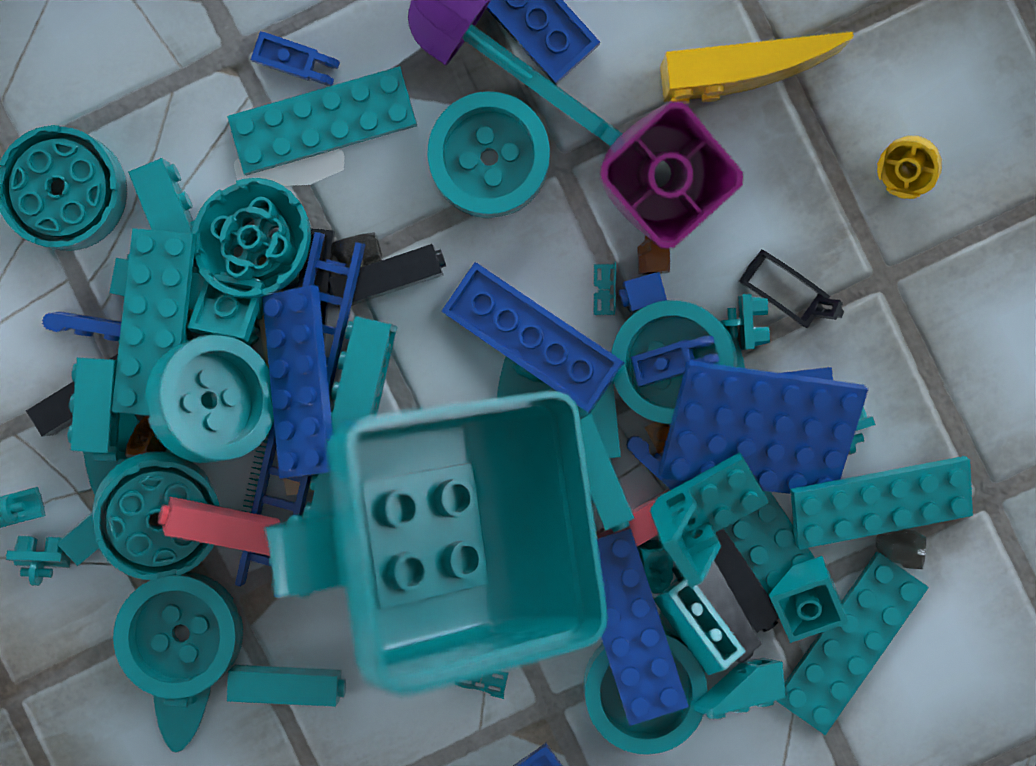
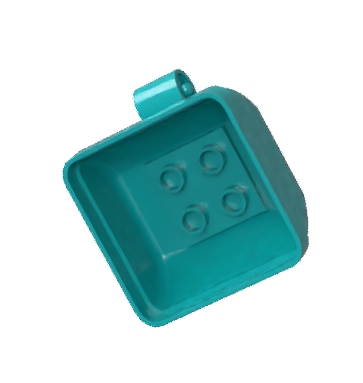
(454, 540)

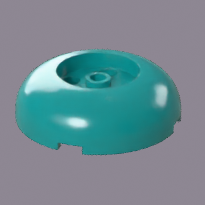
(222, 228)

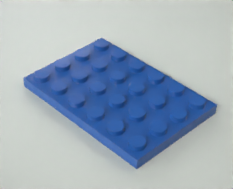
(783, 425)

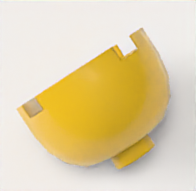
(910, 166)

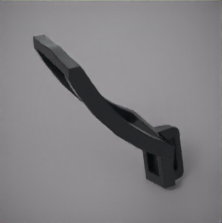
(815, 308)

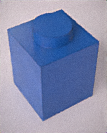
(642, 292)

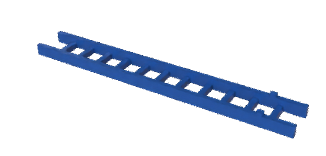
(332, 363)

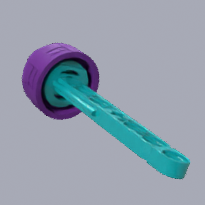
(445, 25)

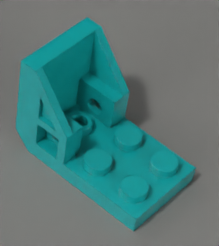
(699, 508)

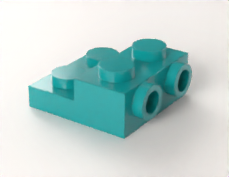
(224, 314)

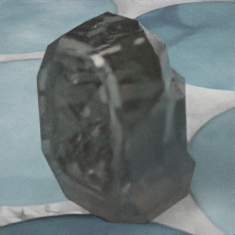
(344, 249)
(903, 547)

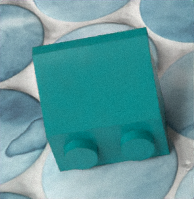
(808, 600)

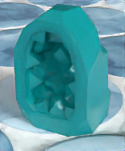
(656, 565)

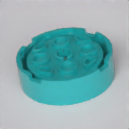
(482, 124)
(91, 195)
(657, 327)
(239, 394)
(123, 513)
(148, 643)
(652, 735)

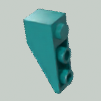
(746, 685)

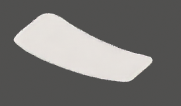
(300, 172)

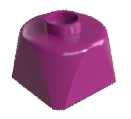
(699, 178)

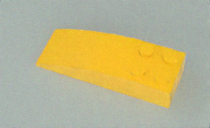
(743, 66)

